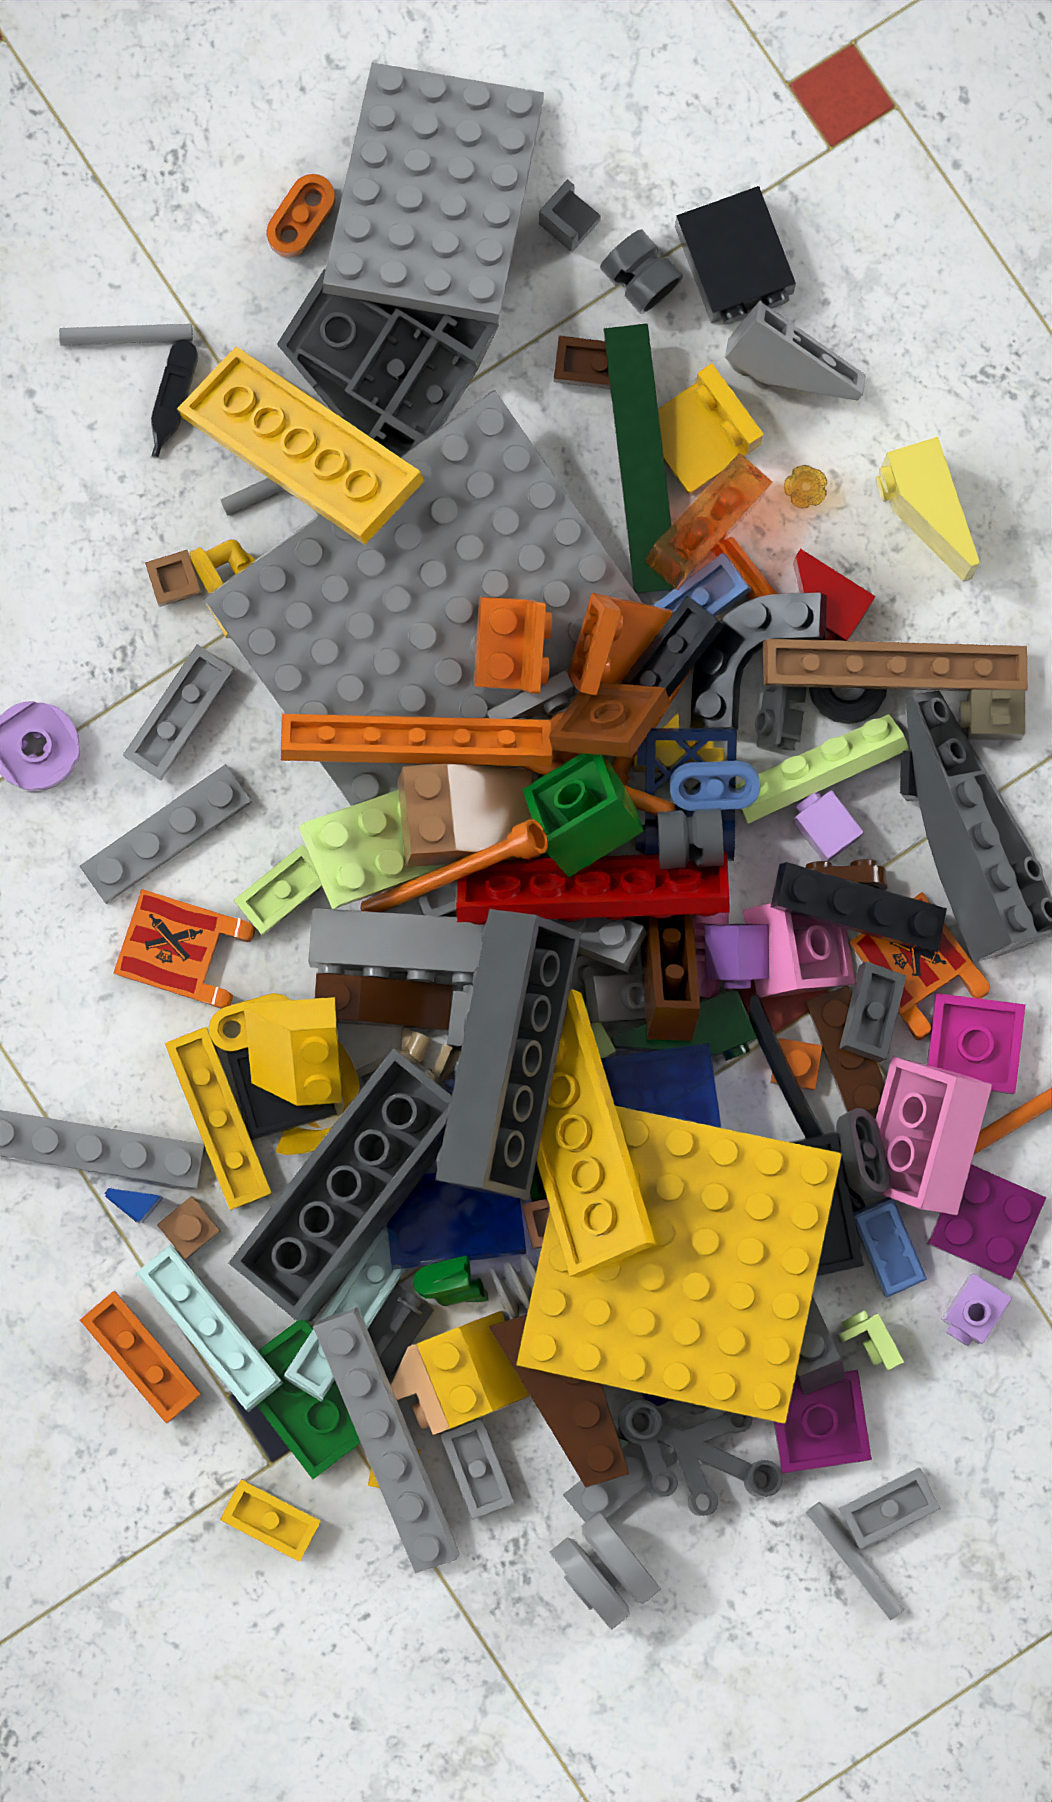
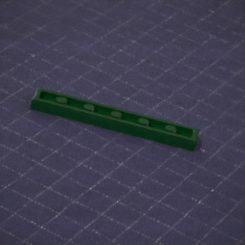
(638, 448)

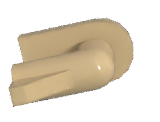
(417, 1045)

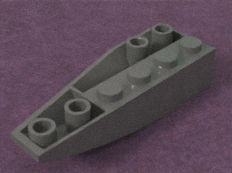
(974, 838)

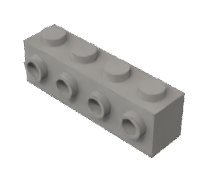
(394, 944)

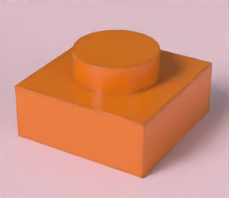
(803, 1061)

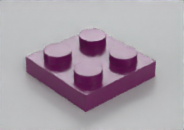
(990, 1223)
(824, 1427)

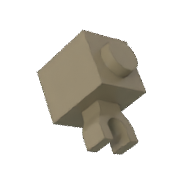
(993, 714)

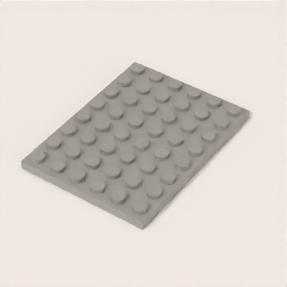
(398, 617)

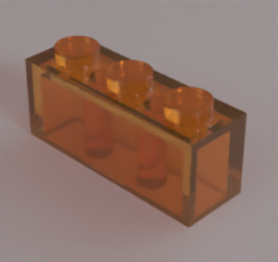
(708, 521)

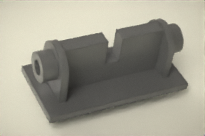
(775, 720)
(397, 1326)

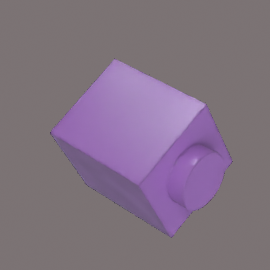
(736, 953)

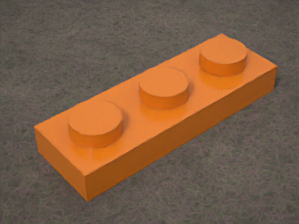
(140, 1357)

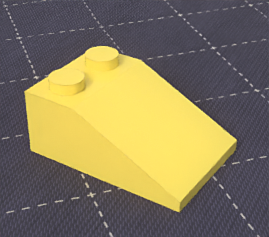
(927, 502)

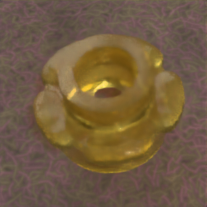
(812, 476)

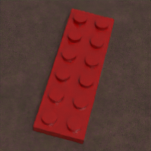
(607, 889)

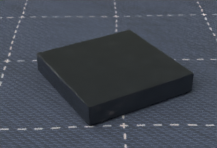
(266, 1112)

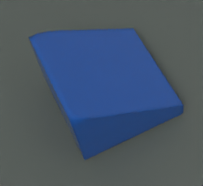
(134, 1204)

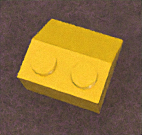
(295, 1049)
(471, 1371)

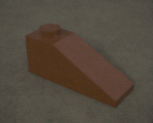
(386, 1001)

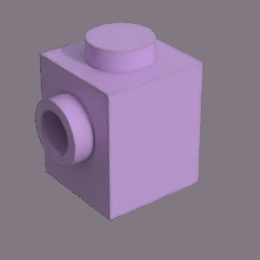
(975, 1310)

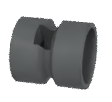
(641, 271)
(690, 838)

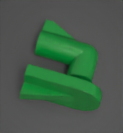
(449, 1282)

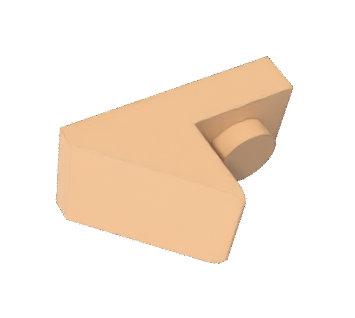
(412, 1379)

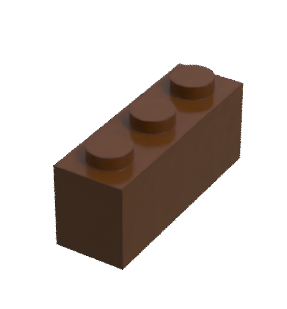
(670, 977)

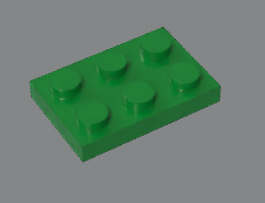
(311, 1429)

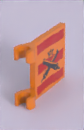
(174, 945)
(923, 971)

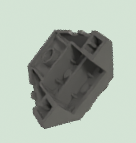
(385, 364)

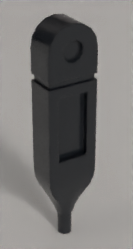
(172, 392)

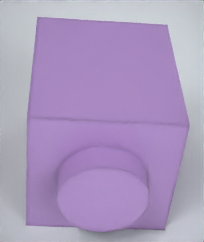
(826, 825)

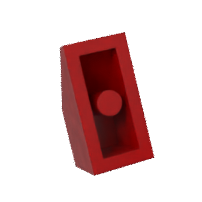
(845, 599)

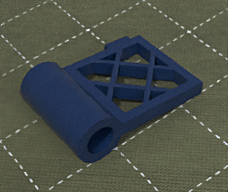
(648, 840)

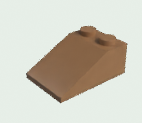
(458, 810)

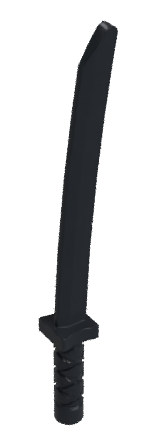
(787, 1080)

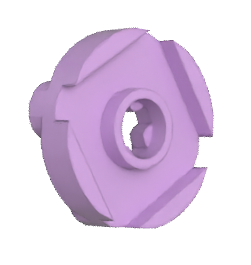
(60, 751)

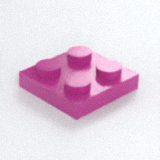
(977, 1039)

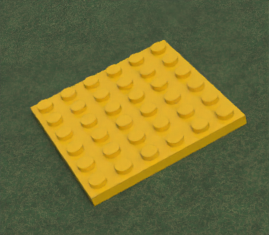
(721, 1294)

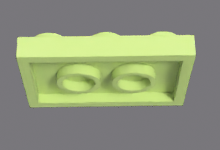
(360, 850)

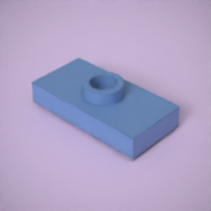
(888, 1247)

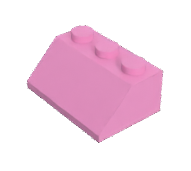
(929, 1133)

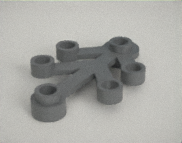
(689, 1448)

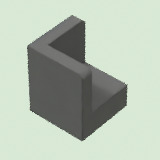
(568, 217)

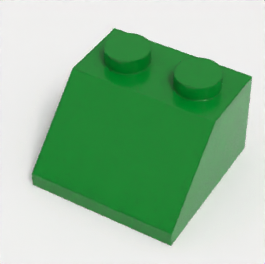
(583, 811)

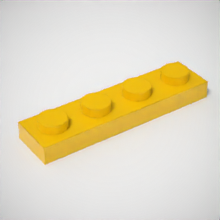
(218, 1118)

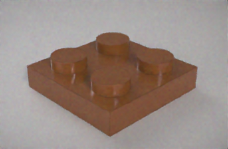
(611, 721)

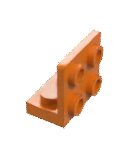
(612, 640)
(512, 644)

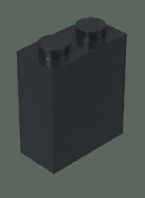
(735, 256)

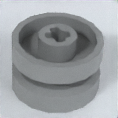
(604, 1571)

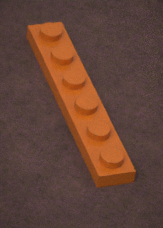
(415, 740)

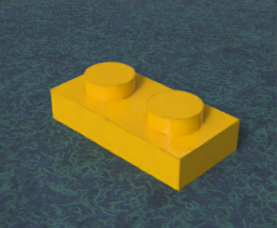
(270, 1520)

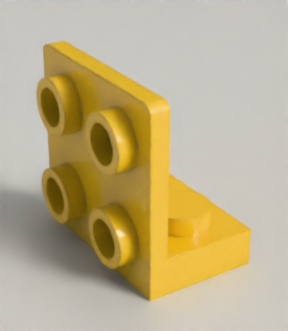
(705, 430)

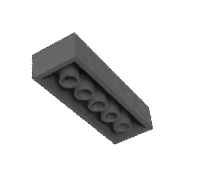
(508, 1054)
(348, 1187)

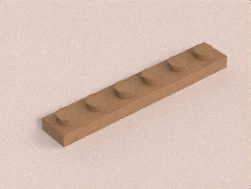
(893, 665)

